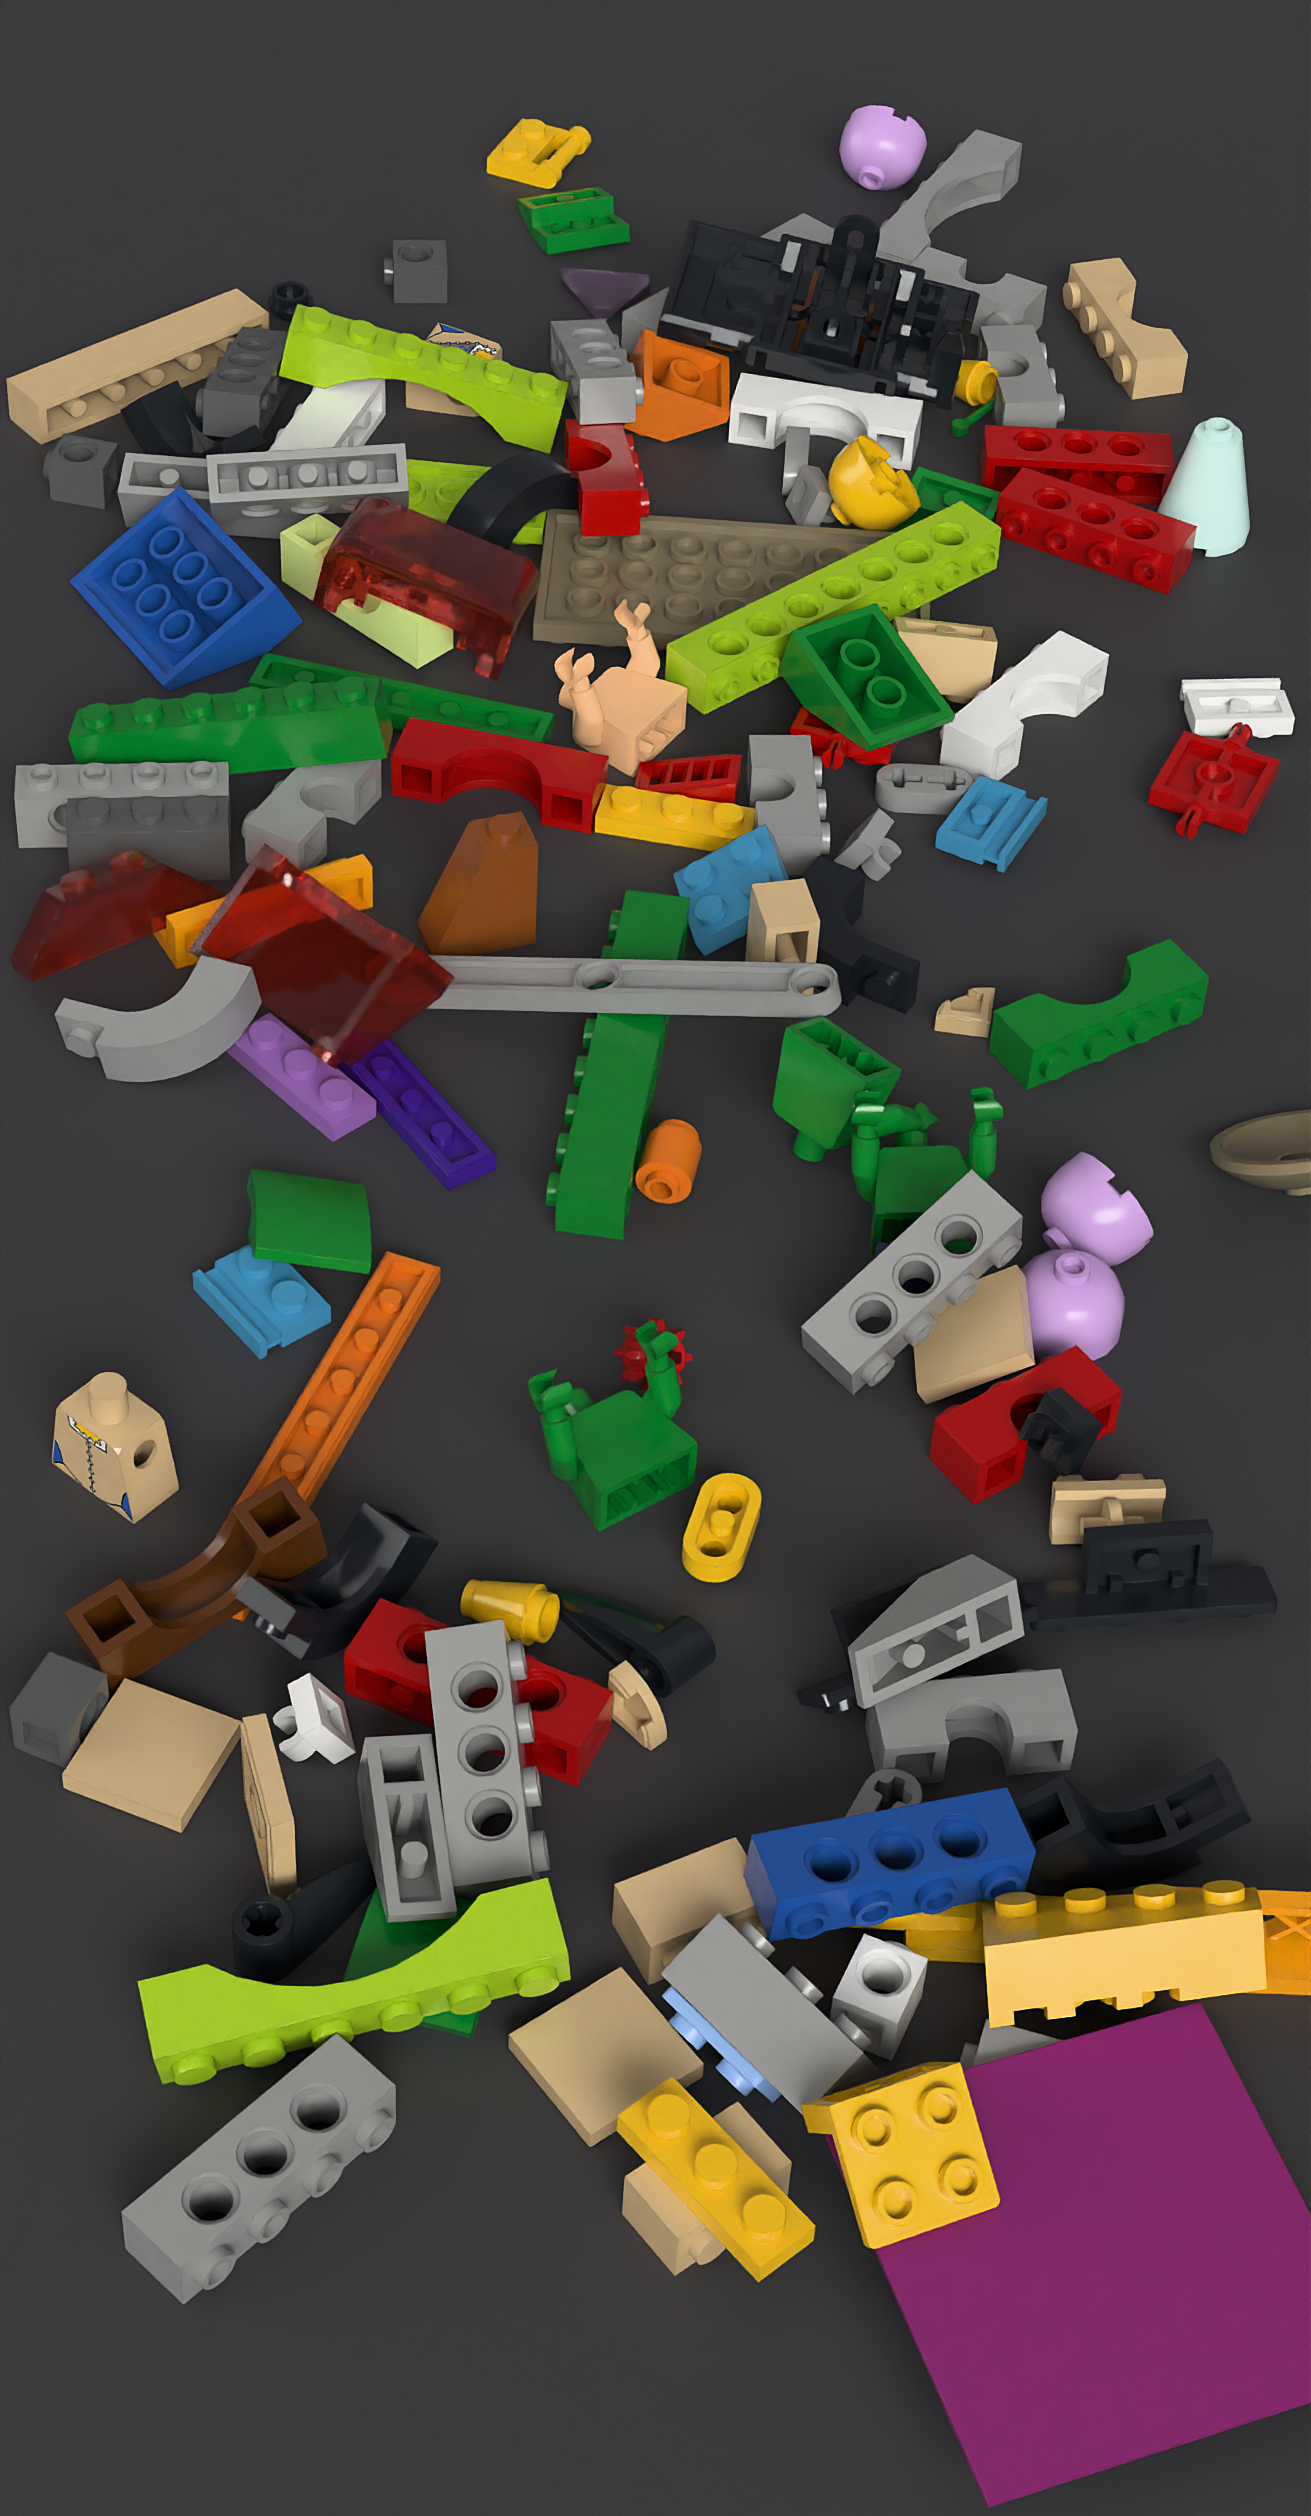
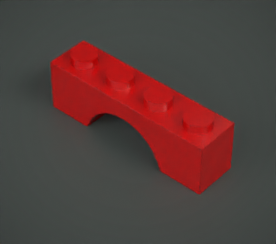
(608, 479)
(444, 760)

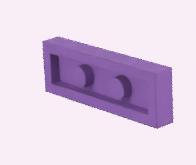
(302, 1079)

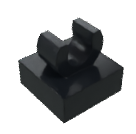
(1061, 1431)

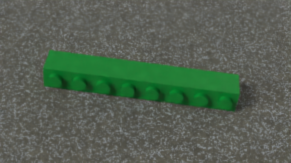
(616, 1080)

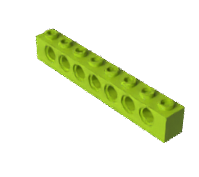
(895, 572)

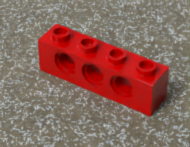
(1113, 463)
(1095, 530)
(390, 1670)

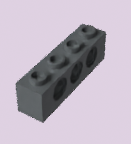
(245, 384)

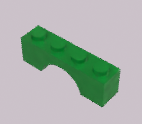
(1048, 1038)

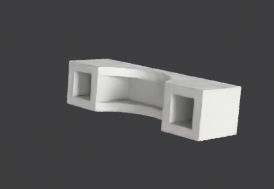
(767, 405)
(1054, 679)

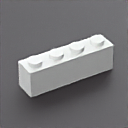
(335, 417)

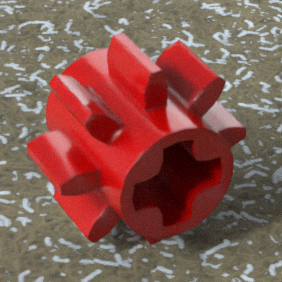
(635, 1358)

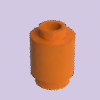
(669, 1162)

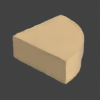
(967, 1014)
(636, 1706)

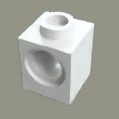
(881, 2016)

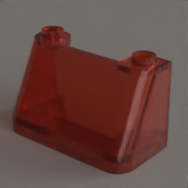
(433, 574)
(320, 960)

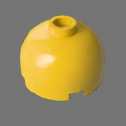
(868, 488)

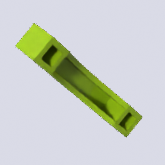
(336, 350)
(215, 2020)

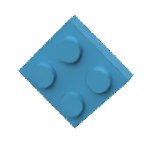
(722, 887)

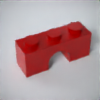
(979, 1439)

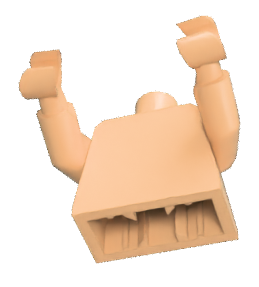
(627, 709)

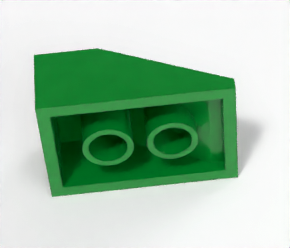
(862, 679)

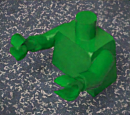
(817, 1085)
(913, 1175)
(625, 1447)

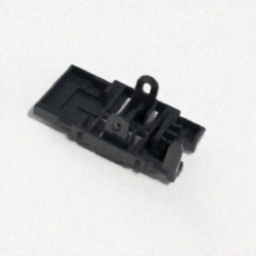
(741, 291)

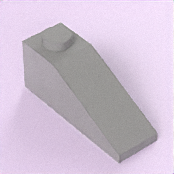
(936, 1627)
(405, 1828)

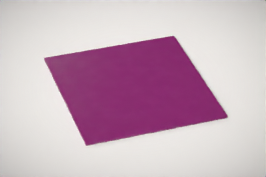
(1135, 2264)

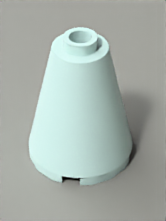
(1212, 488)

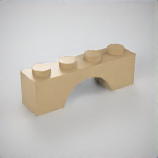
(1141, 357)

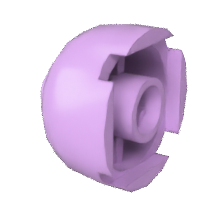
(881, 148)
(1091, 1214)
(1073, 1303)

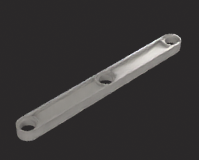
(639, 986)

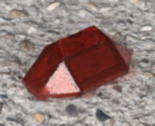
(104, 911)

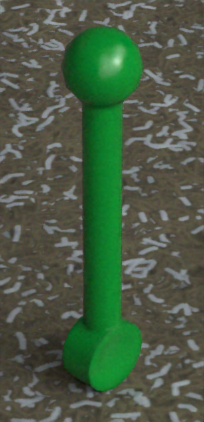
(960, 426)

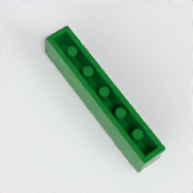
(245, 727)

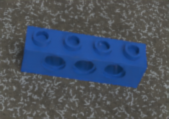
(888, 1864)

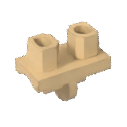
(1102, 1503)

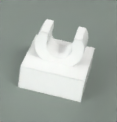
(319, 1722)

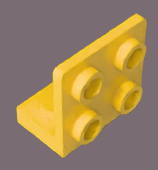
(908, 2151)

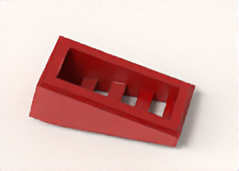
(702, 777)

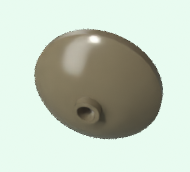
(1268, 1152)

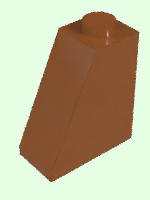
(485, 891)

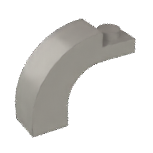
(171, 1037)

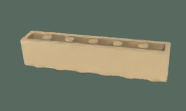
(128, 366)

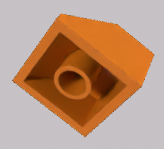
(682, 388)

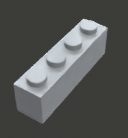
(151, 478)

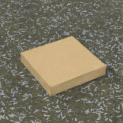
(978, 1339)
(152, 1755)
(268, 1806)
(603, 2053)

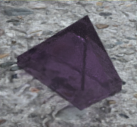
(605, 292)

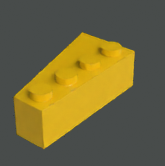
(1120, 1947)

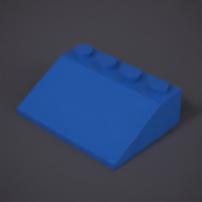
(185, 595)

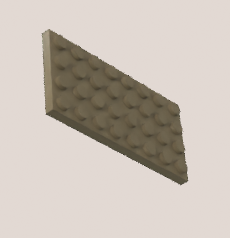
(680, 568)

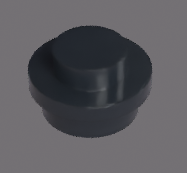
(286, 297)

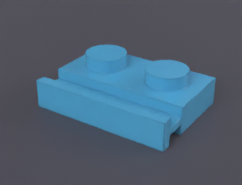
(990, 823)
(262, 1300)

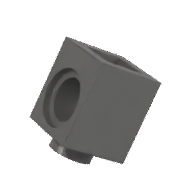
(417, 271)
(83, 471)
(58, 1708)

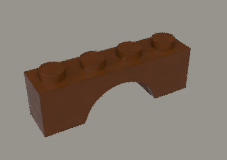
(143, 1623)

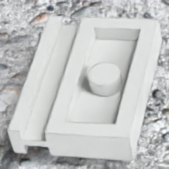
(1218, 704)

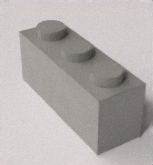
(769, 2013)

